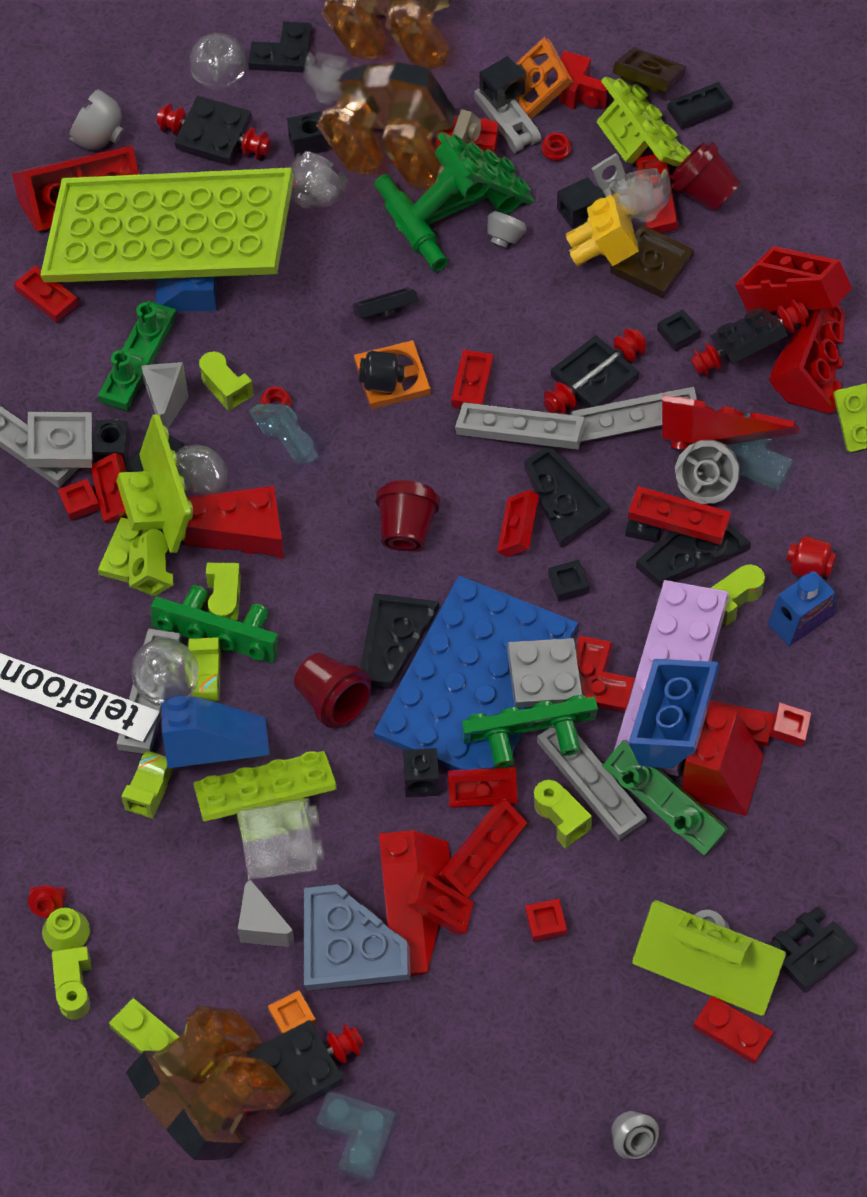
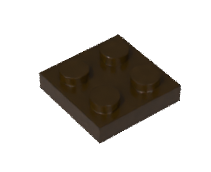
(649, 69)
(656, 263)

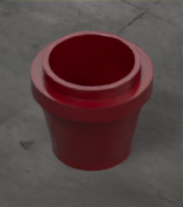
(705, 176)
(406, 514)
(333, 689)

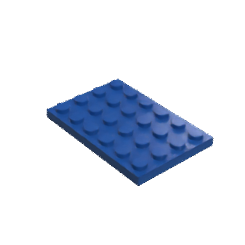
(464, 673)

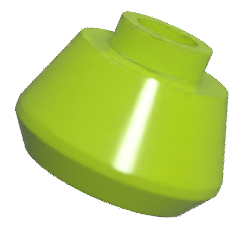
(65, 929)

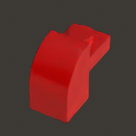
(583, 88)

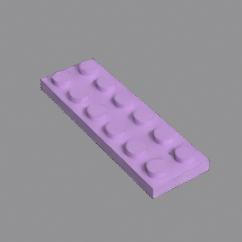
(681, 629)

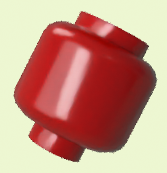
(810, 556)

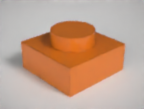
(290, 1012)

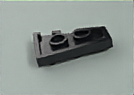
(564, 495)
(682, 555)
(393, 634)

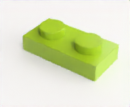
(116, 558)
(141, 1028)

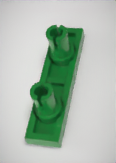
(139, 350)
(192, 622)
(516, 721)
(666, 799)

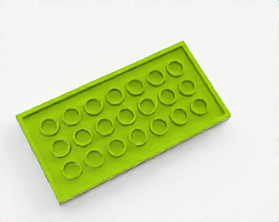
(168, 225)

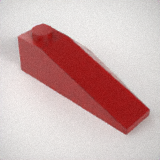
(39, 186)
(808, 363)
(691, 420)
(401, 858)

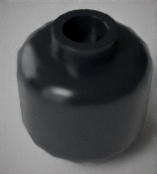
(381, 371)

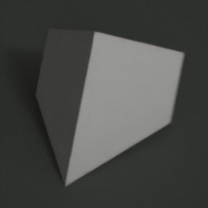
(166, 389)

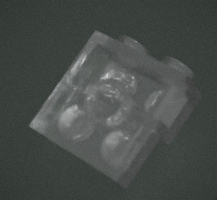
(280, 838)

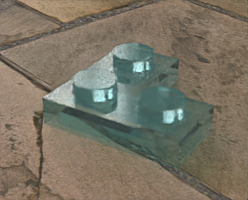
(280, 422)
(760, 463)
(366, 1129)

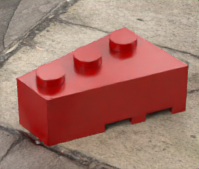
(793, 274)
(236, 521)

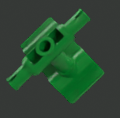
(465, 180)

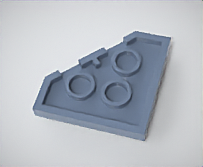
(348, 943)

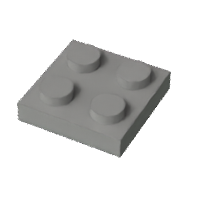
(59, 439)
(543, 671)

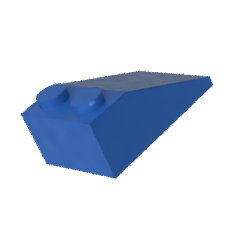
(210, 732)

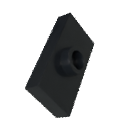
(699, 105)
(385, 303)

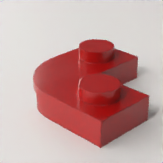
(609, 689)

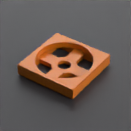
(546, 94)
(419, 389)

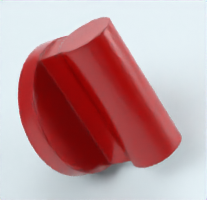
(46, 899)

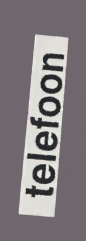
(76, 698)

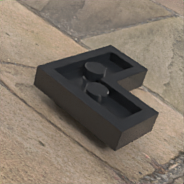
(283, 56)

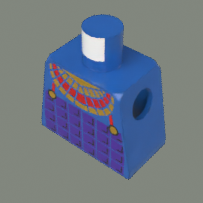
(807, 603)

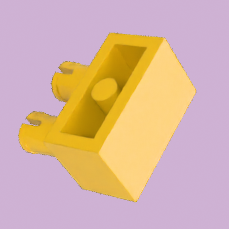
(604, 233)

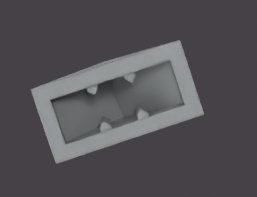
(261, 922)

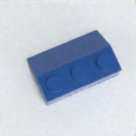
(188, 293)
(672, 711)

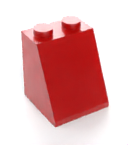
(724, 763)

